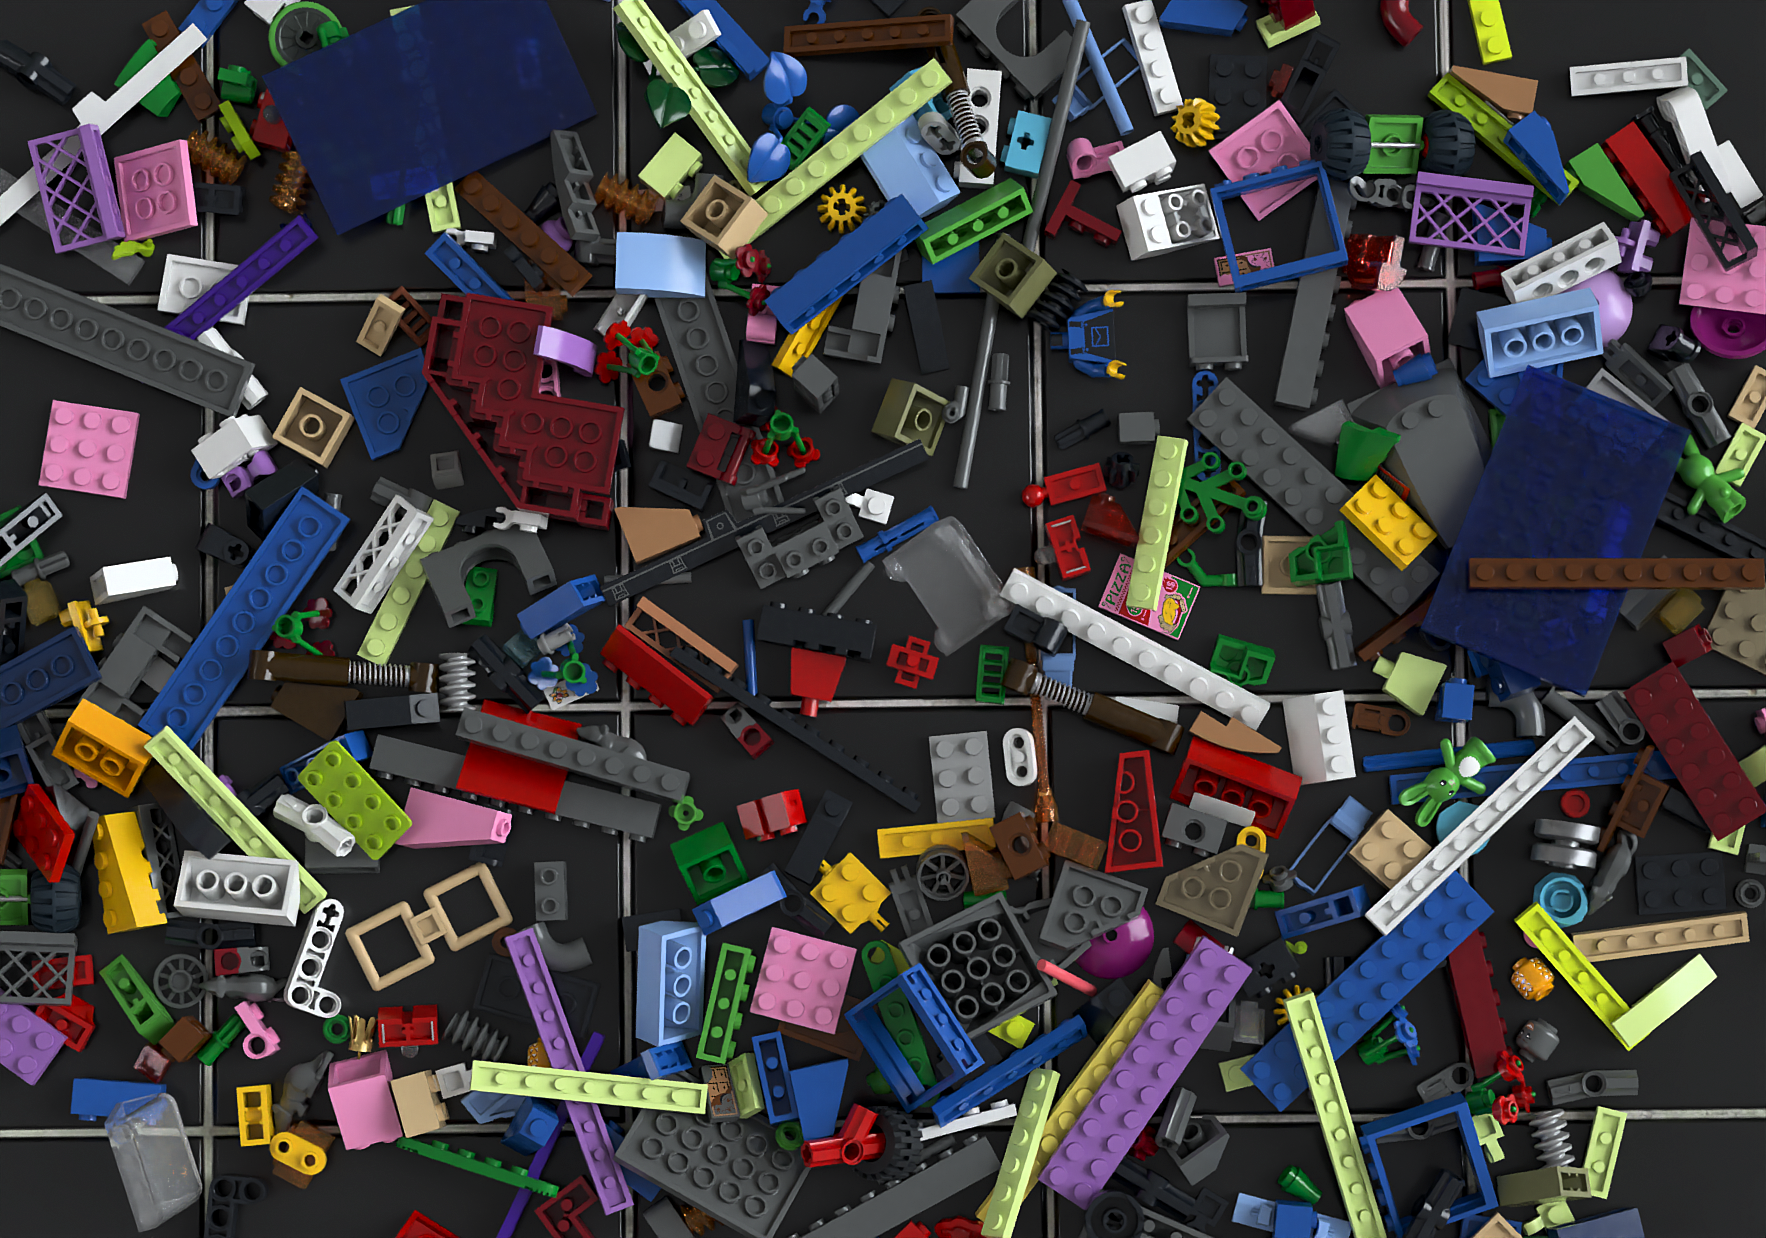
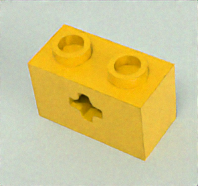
(255, 1114)

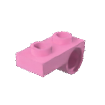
(1094, 158)
(763, 326)
(252, 1016)

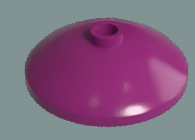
(1712, 330)
(1124, 954)

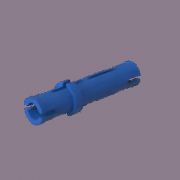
(886, 540)

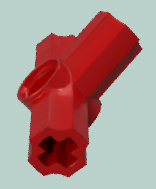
(856, 1133)

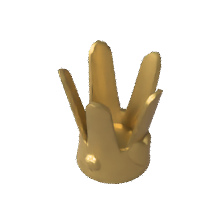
(361, 1039)

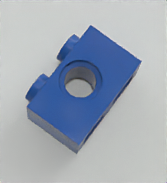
(1454, 701)

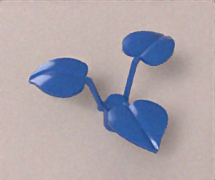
(782, 80)

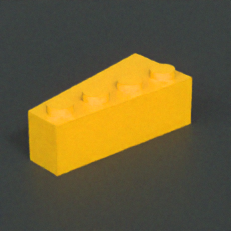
(124, 875)

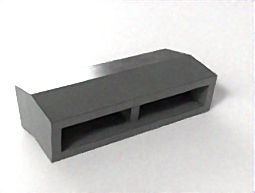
(1642, 604)
(322, 861)

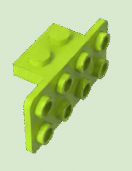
(355, 800)

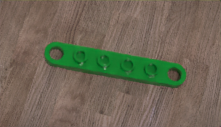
(900, 1017)
(489, 1167)

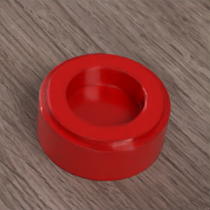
(1575, 803)

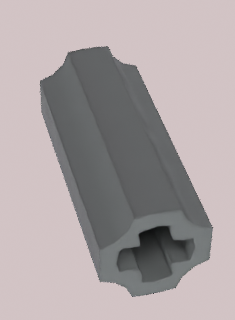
(1175, 1119)

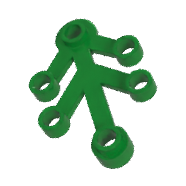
(1209, 490)

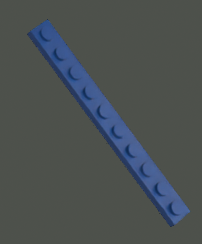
(1576, 774)

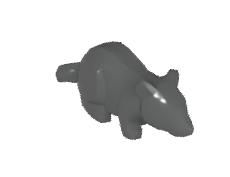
(1386, 193)
(603, 738)
(1612, 867)
(251, 987)
(299, 1085)

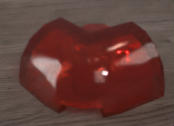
(1374, 262)

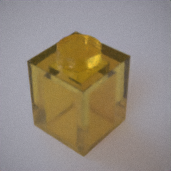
(42, 602)
(1680, 610)

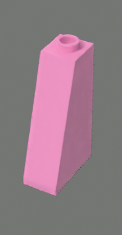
(451, 822)

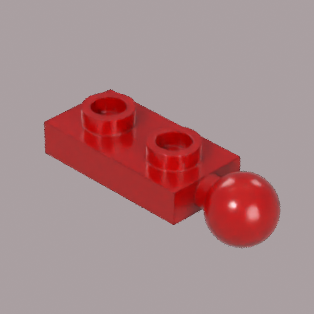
(1066, 486)

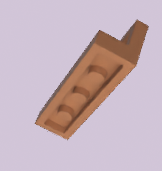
(682, 632)

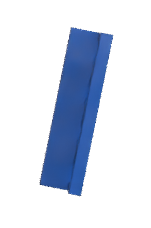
(733, 41)
(463, 268)

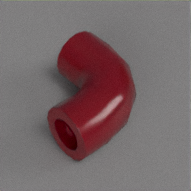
(1399, 21)

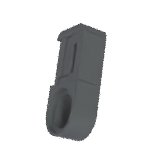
(1442, 1084)

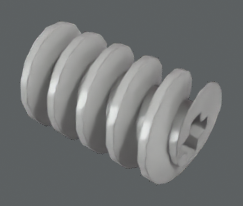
(456, 682)
(1551, 1138)

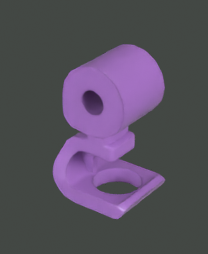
(242, 478)

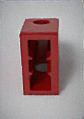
(814, 678)

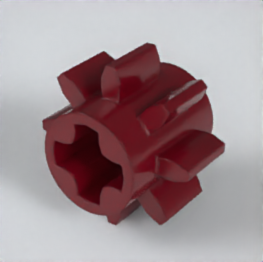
(1144, 1144)

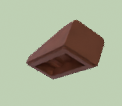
(423, 338)

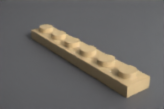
(1662, 936)

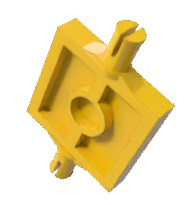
(851, 894)

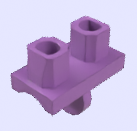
(1632, 246)

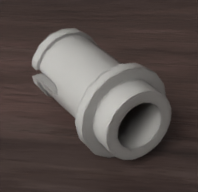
(555, 639)

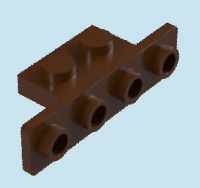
(1639, 802)

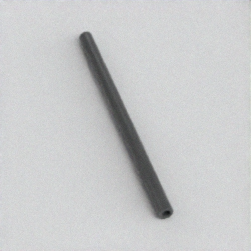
(1055, 134)
(976, 391)

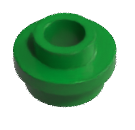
(328, 1029)

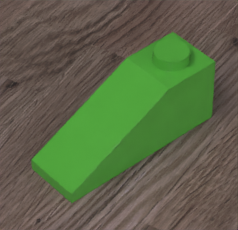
(1602, 182)
(137, 1000)

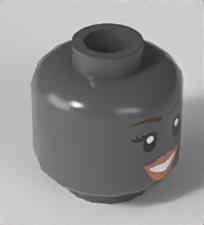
(1537, 1040)

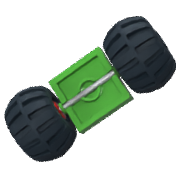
(1392, 143)
(53, 905)

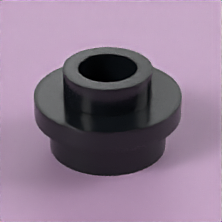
(1638, 283)

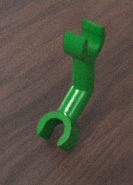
(1205, 580)

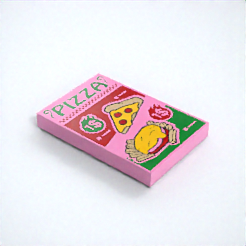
(1173, 604)

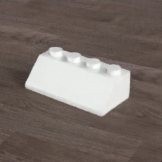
(239, 888)

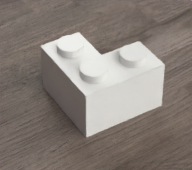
(1143, 163)
(232, 444)

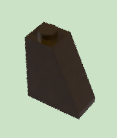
(314, 706)

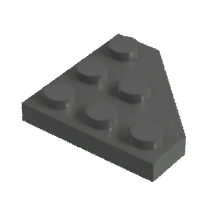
(1088, 905)

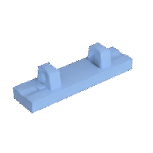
(1260, 1214)

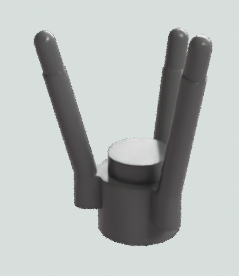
(755, 496)

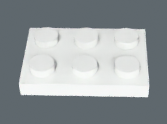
(189, 279)

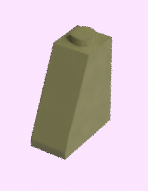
(1543, 1186)

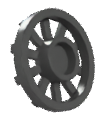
(180, 980)

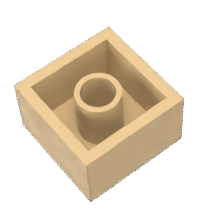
(724, 217)
(313, 427)
(1388, 850)
(419, 1103)

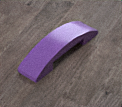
(566, 348)

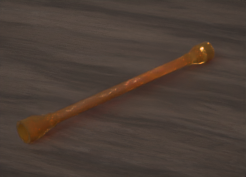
(1046, 807)

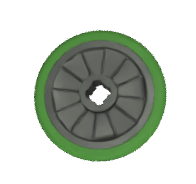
(289, 27)

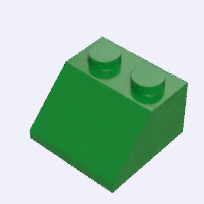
(709, 863)

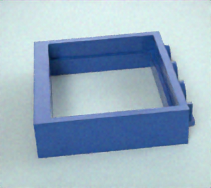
(1279, 176)
(938, 1021)
(1461, 1208)

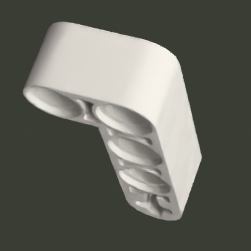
(1693, 131)
(319, 956)

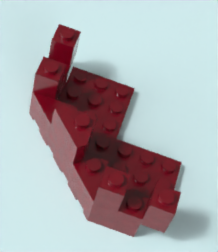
(531, 441)

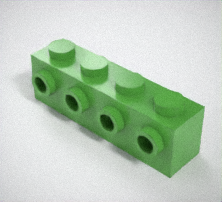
(973, 220)
(724, 1002)

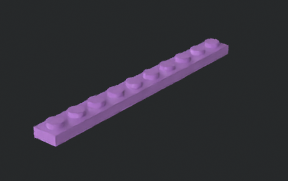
(564, 1055)

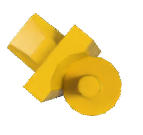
(88, 622)

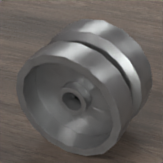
(1565, 843)

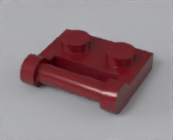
(712, 445)

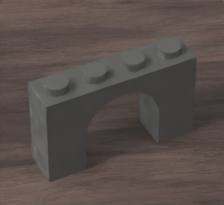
(1030, 74)
(449, 568)

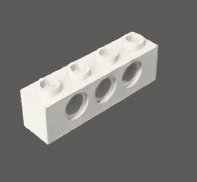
(986, 84)
(1562, 265)

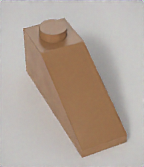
(1507, 93)

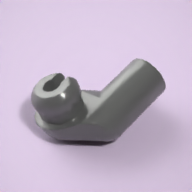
(958, 406)

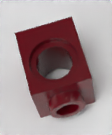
(1688, 645)

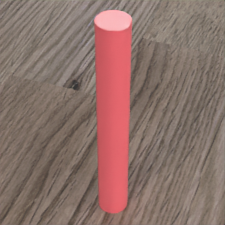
(1066, 977)

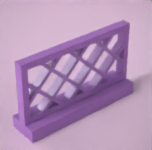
(100, 182)
(1471, 189)

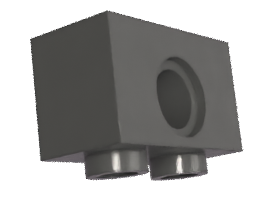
(1211, 829)
(551, 891)

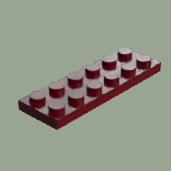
(1695, 751)

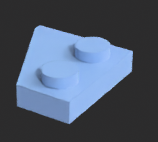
(490, 1106)

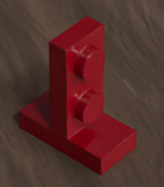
(1080, 220)

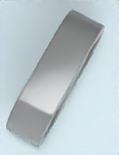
(943, 130)

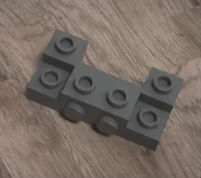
(871, 317)
(803, 547)
(131, 660)

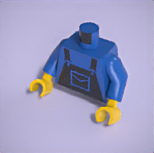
(1091, 338)

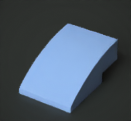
(660, 265)

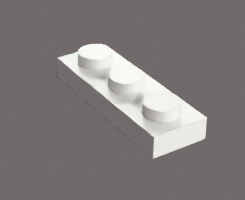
(692, 35)

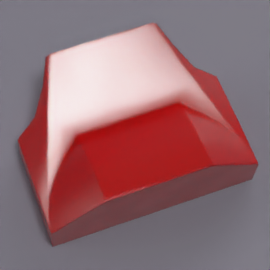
(72, 1021)

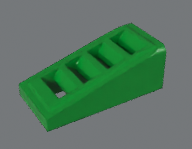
(799, 155)
(986, 697)

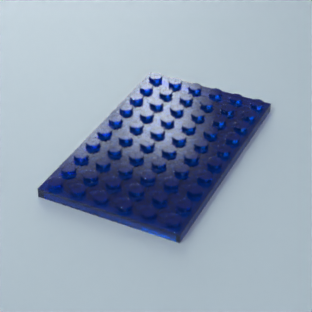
(426, 101)
(1561, 482)

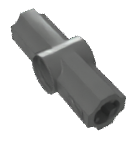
(1688, 388)

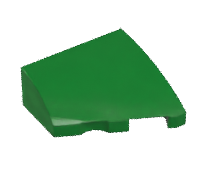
(163, 95)
(1362, 450)
(1323, 558)
(1241, 661)

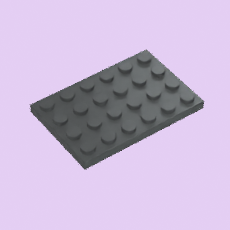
(718, 1167)

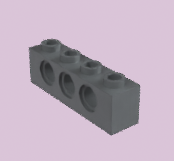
(815, 382)

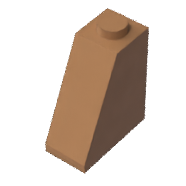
(657, 530)

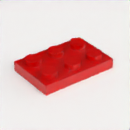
(43, 833)

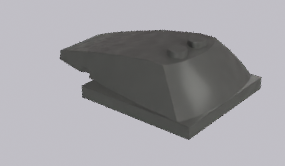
(1439, 446)
(989, 961)

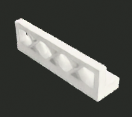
(387, 558)

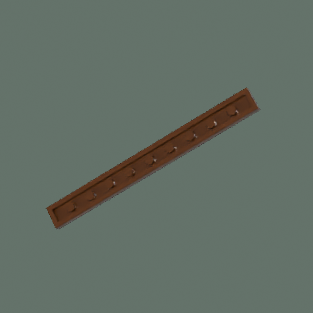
(1617, 573)

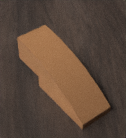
(1233, 736)

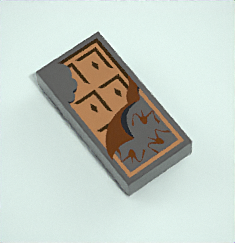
(721, 1096)

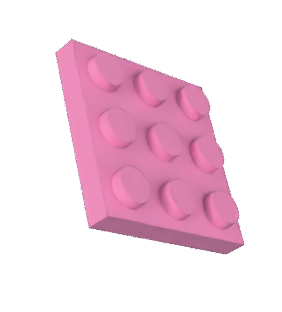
(1259, 146)
(155, 191)
(1710, 286)
(89, 449)
(803, 980)

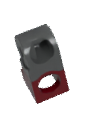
(747, 731)
(241, 960)

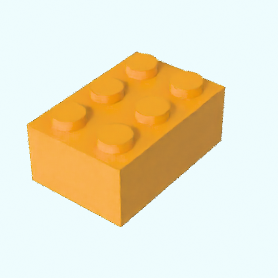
(104, 748)

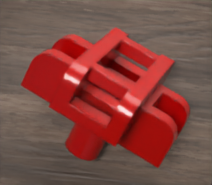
(912, 662)

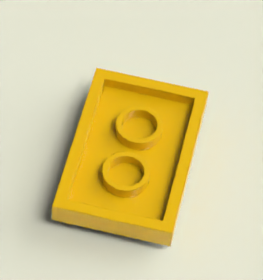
(1388, 522)

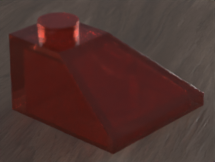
(1109, 521)

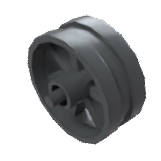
(942, 872)

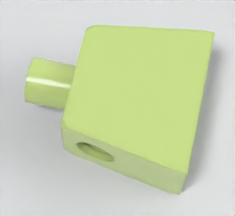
(1410, 680)

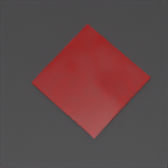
(513, 777)

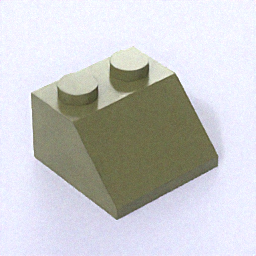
(1013, 275)
(910, 415)

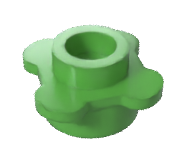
(685, 821)

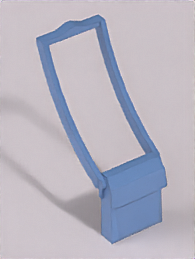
(1080, 103)
(1062, 664)
(1348, 820)

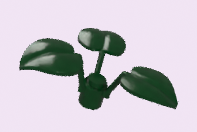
(669, 102)

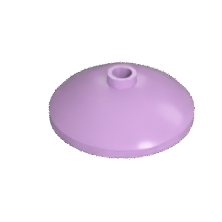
(1613, 302)

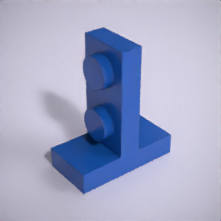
(657, 1062)

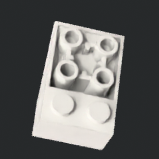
(1167, 221)

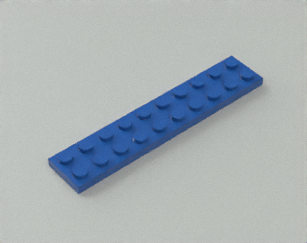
(246, 618)
(1373, 984)

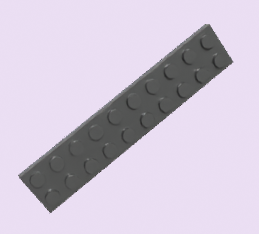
(122, 342)
(709, 379)
(1302, 488)

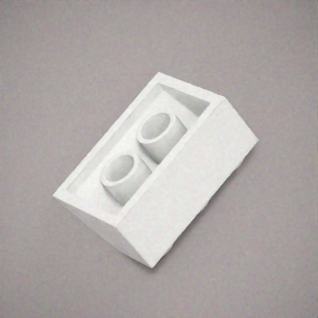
(1319, 737)

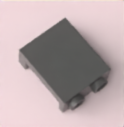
(1217, 331)

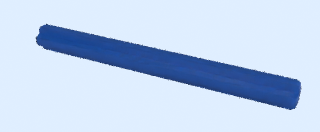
(1435, 756)

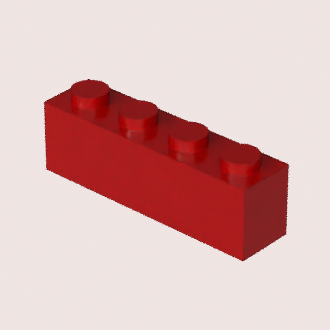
(1648, 178)

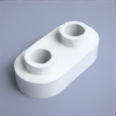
(1019, 757)

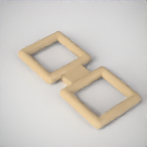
(429, 926)

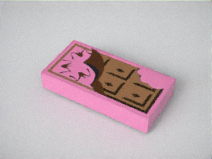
(1247, 263)

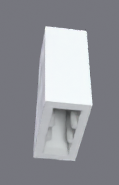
(133, 580)

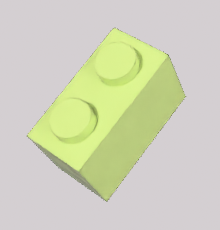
(671, 168)

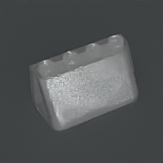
(153, 1158)

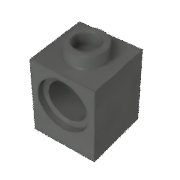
(1137, 428)

